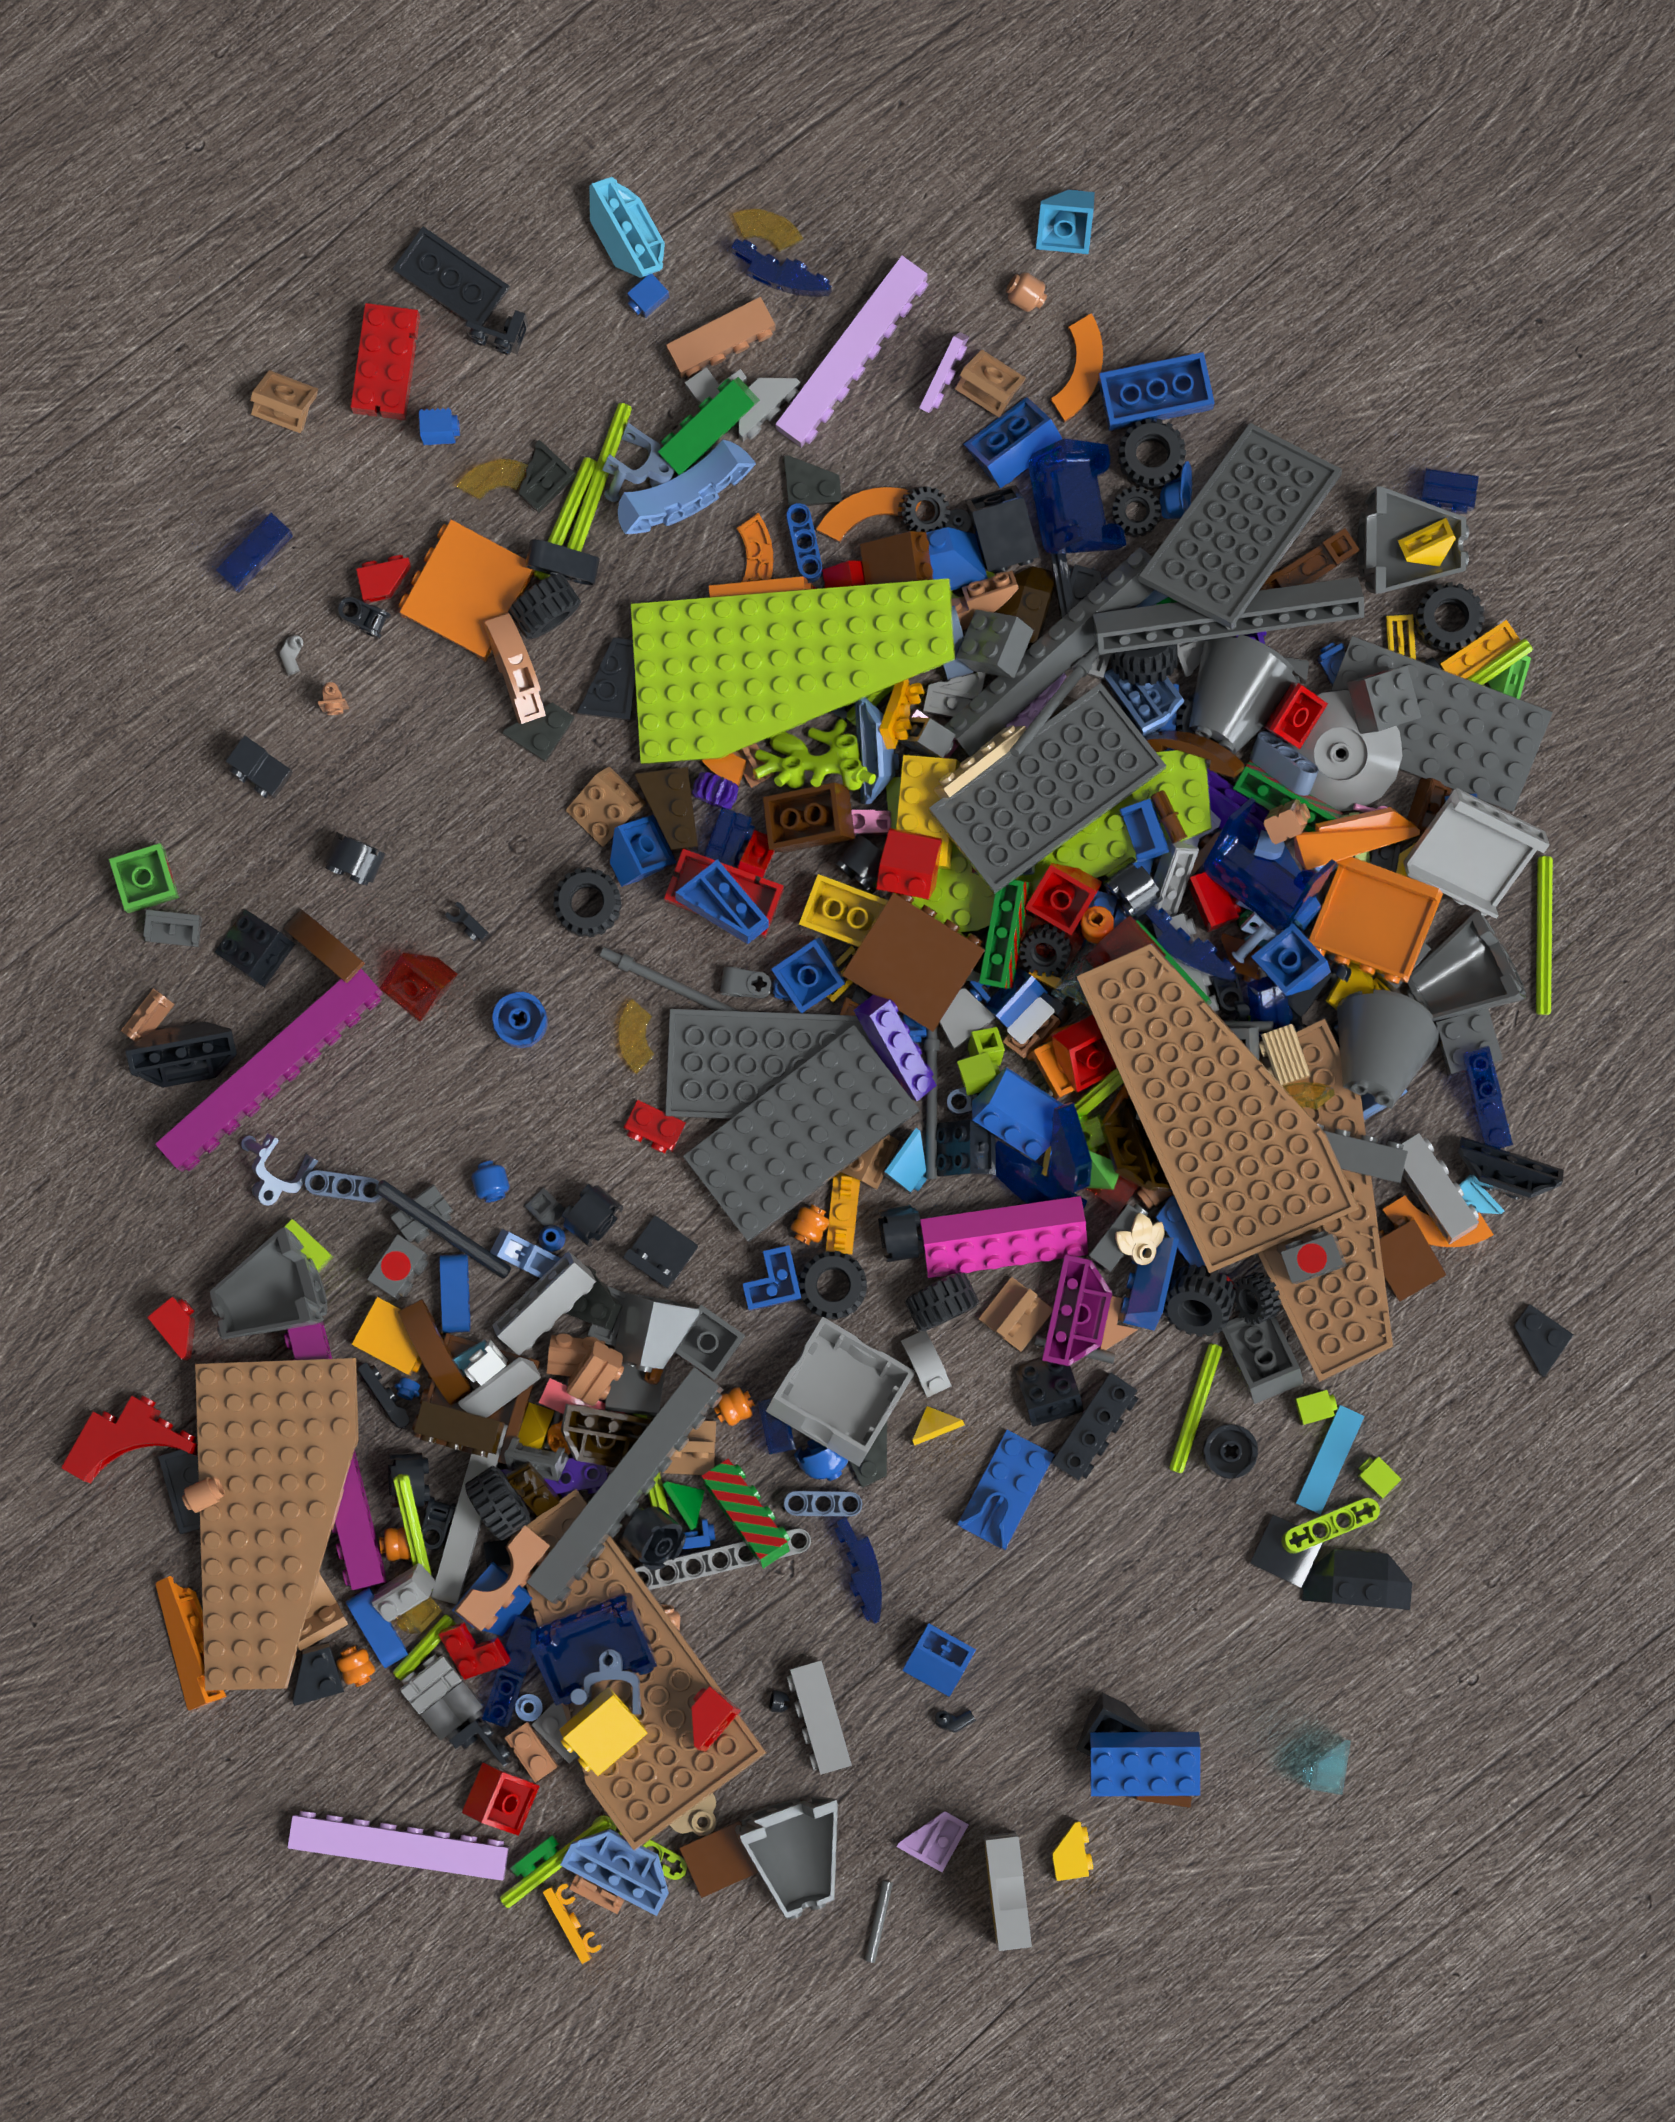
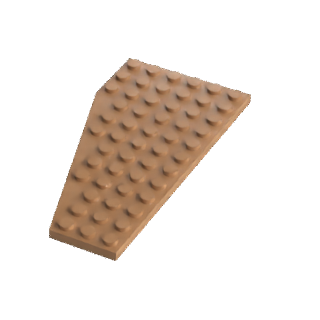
(1346, 1311)
(663, 1770)

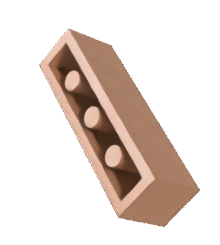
(721, 337)

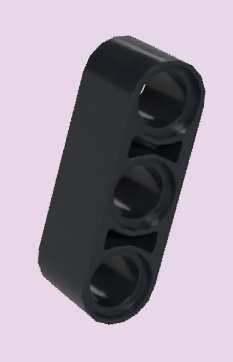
(556, 559)

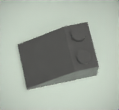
(1262, 1357)

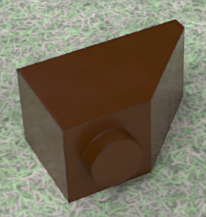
(1249, 968)

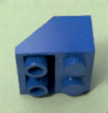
(939, 1659)

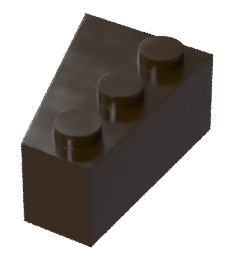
(672, 806)
(458, 1429)

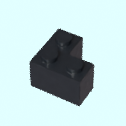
(256, 765)

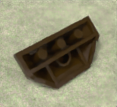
(1031, 600)
(1132, 1150)
(600, 1434)

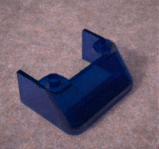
(1260, 881)

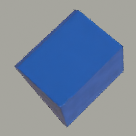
(1010, 1003)

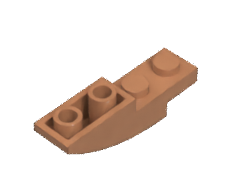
(985, 596)
(516, 667)

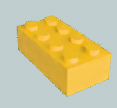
(917, 795)
(841, 910)

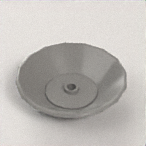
(1369, 760)

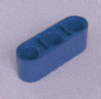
(800, 530)
(455, 1293)
(376, 1629)

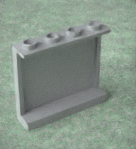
(1474, 852)

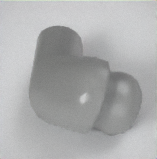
(289, 652)

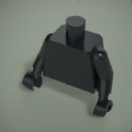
(1302, 1001)

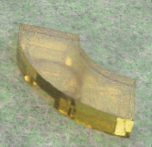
(767, 226)
(491, 476)
(633, 1036)
(1310, 1094)

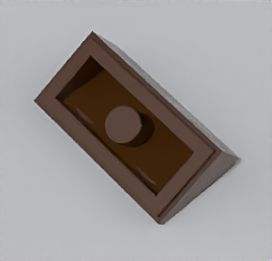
(1427, 802)

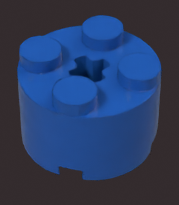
(515, 1005)

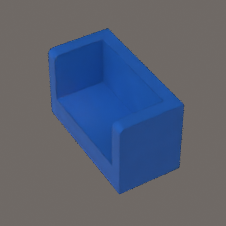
(1145, 830)

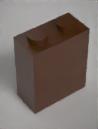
(897, 559)
(1408, 1258)
(717, 1860)

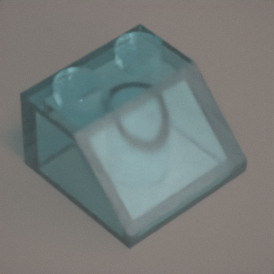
(1328, 1769)

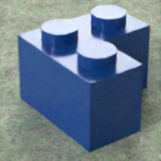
(779, 1287)

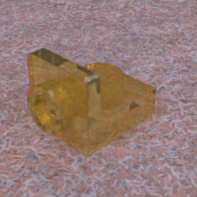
(418, 1617)

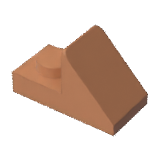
(1115, 1333)

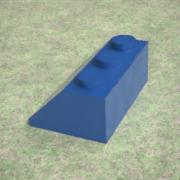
(1010, 441)
(1016, 1113)
(1149, 1287)

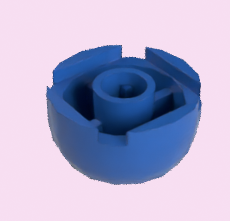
(820, 1461)

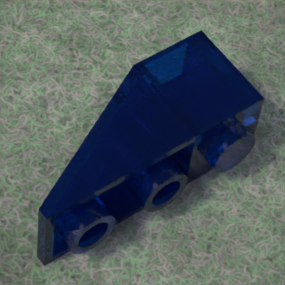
(1069, 1155)

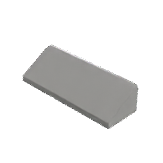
(1174, 874)
(501, 1388)

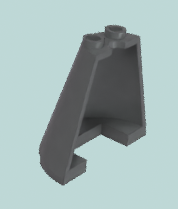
(1394, 517)
(1238, 689)
(1466, 973)
(1383, 1043)
(270, 1291)
(794, 1851)

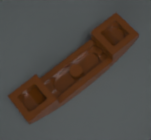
(1315, 563)
(1221, 759)
(324, 946)
(434, 1352)

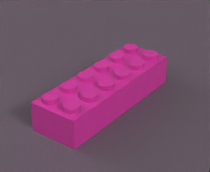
(1004, 1237)

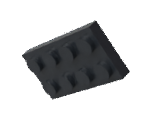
(451, 277)

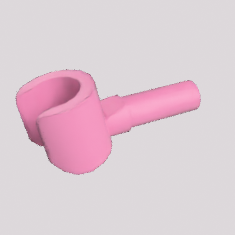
(1361, 808)

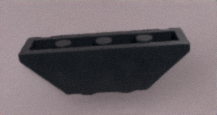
(182, 1054)
(1507, 1171)
(1358, 1580)

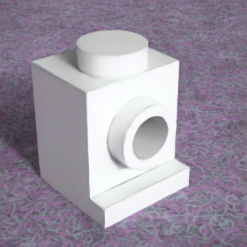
(485, 1364)

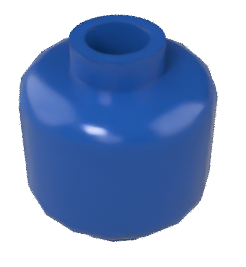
(490, 1182)

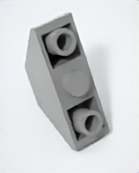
(772, 394)

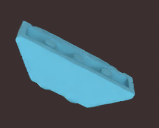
(625, 228)

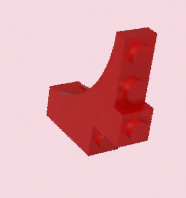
(136, 1428)

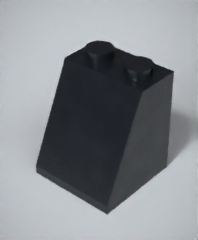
(1002, 529)

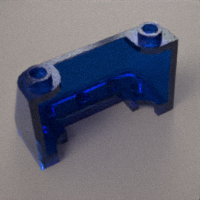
(1070, 498)
(572, 1644)

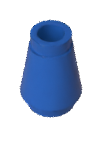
(557, 1244)

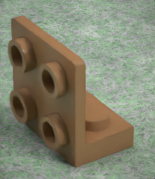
(605, 805)
(873, 1163)
(323, 1617)

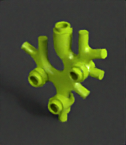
(840, 759)

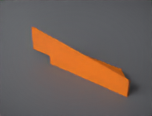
(1352, 836)
(185, 1630)

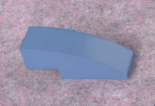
(523, 1254)

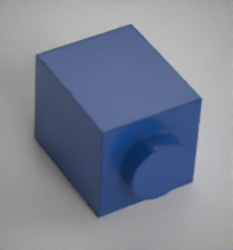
(647, 296)

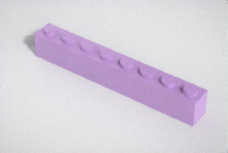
(852, 351)
(398, 1847)

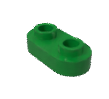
(526, 1864)

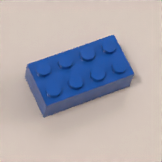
(1156, 391)
(1145, 1764)

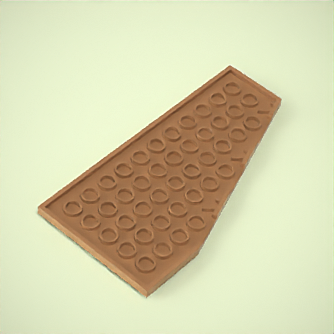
(1221, 1125)
(282, 1452)

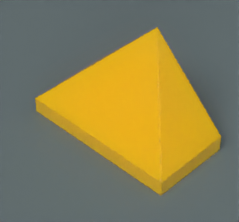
(1429, 544)
(1357, 982)
(935, 1424)
(535, 1426)

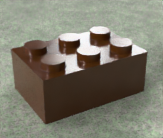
(808, 817)

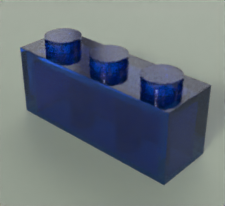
(254, 552)

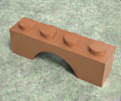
(524, 1552)

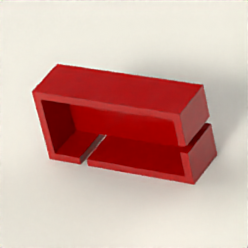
(385, 361)
(765, 895)

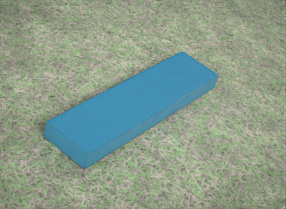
(1329, 1459)

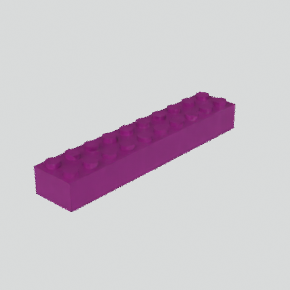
(268, 1070)
(354, 1520)

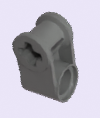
(739, 983)

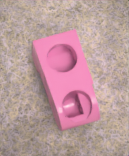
(871, 822)

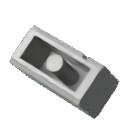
(403, 1592)
(430, 1684)

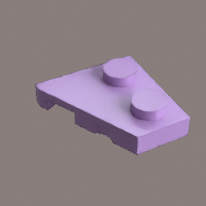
(935, 1840)

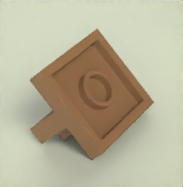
(989, 382)
(283, 401)
(1016, 1314)
(698, 1453)

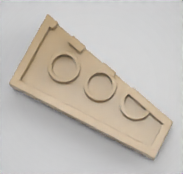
(980, 761)

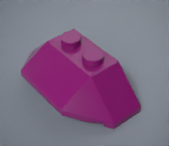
(1078, 1312)

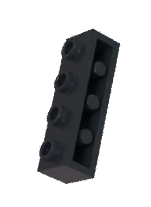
(1094, 1427)

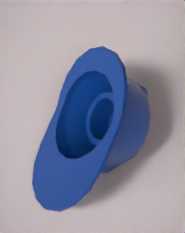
(1177, 494)

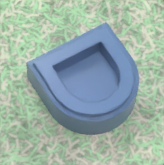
(1267, 849)

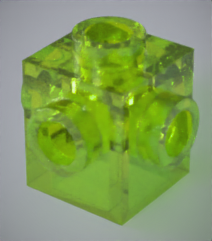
(1093, 1127)

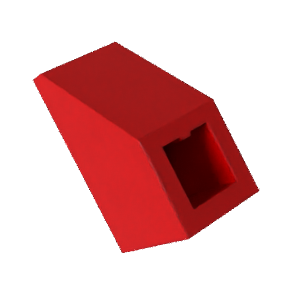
(383, 579)

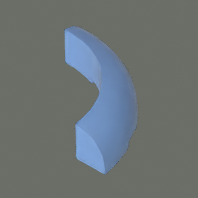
(686, 492)

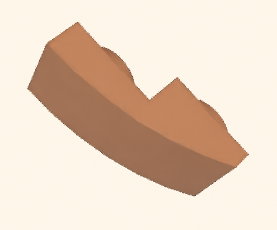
(1035, 1040)

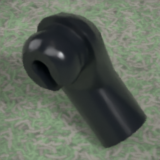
(952, 1722)

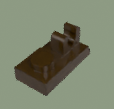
(533, 1488)

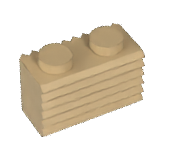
(1285, 1055)

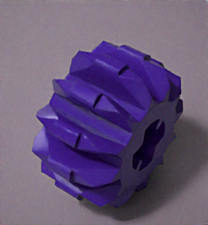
(715, 790)

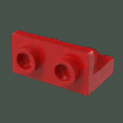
(654, 1126)

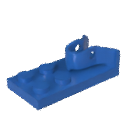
(1005, 1490)

